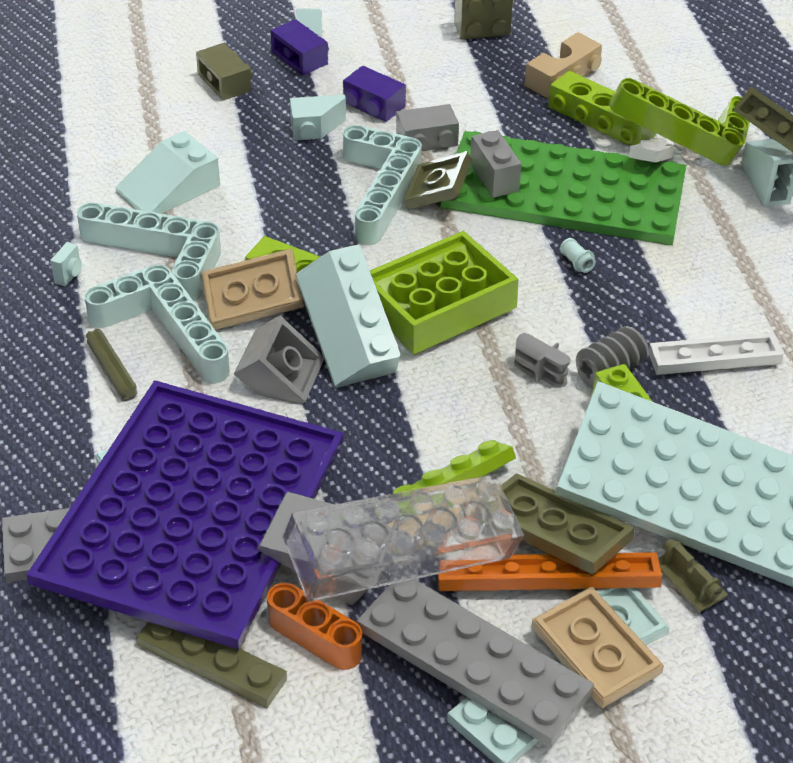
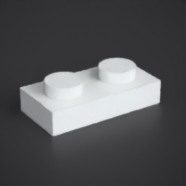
(652, 150)

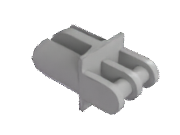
(542, 360)

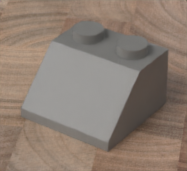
(279, 363)

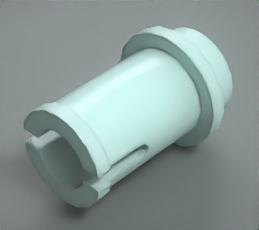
(582, 259)

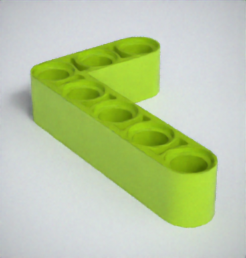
(710, 138)

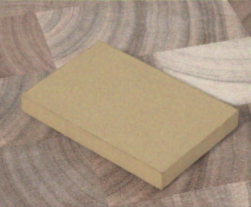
(252, 289)
(597, 646)

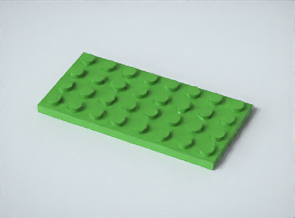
(582, 191)

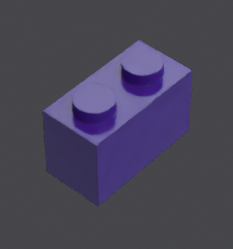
(299, 47)
(374, 93)

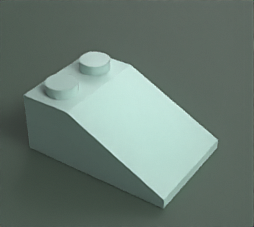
(171, 175)

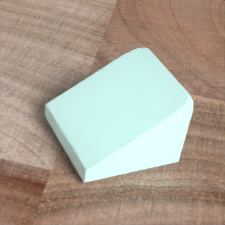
(310, 18)

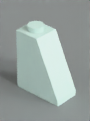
(769, 171)

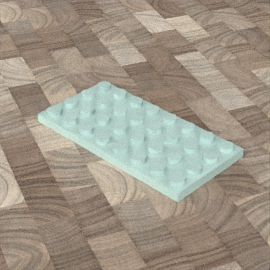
(684, 481)

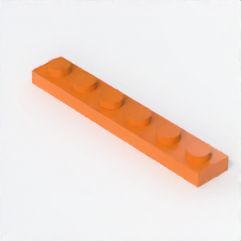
(550, 572)

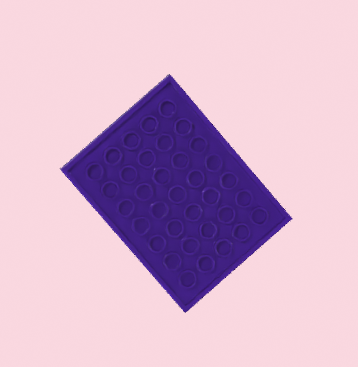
(181, 510)

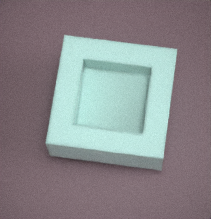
(66, 264)

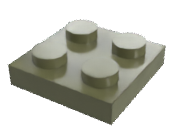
(437, 180)

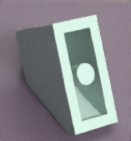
(316, 115)

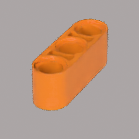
(314, 626)

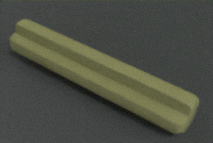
(111, 364)

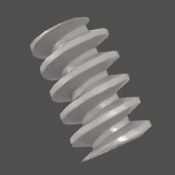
(618, 348)

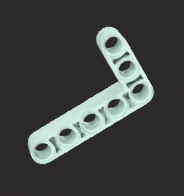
(397, 160)
(190, 240)
(160, 291)

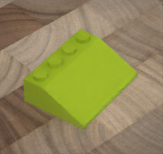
(443, 291)

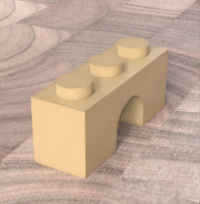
(577, 54)

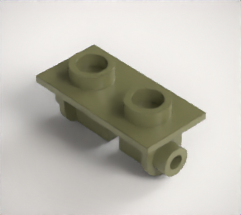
(690, 576)

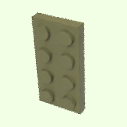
(565, 527)

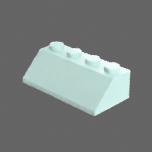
(348, 317)

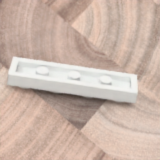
(715, 353)

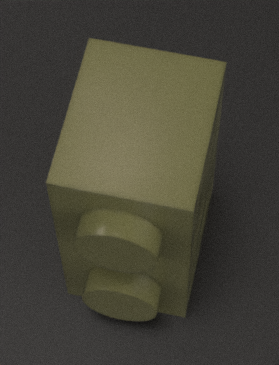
(224, 71)

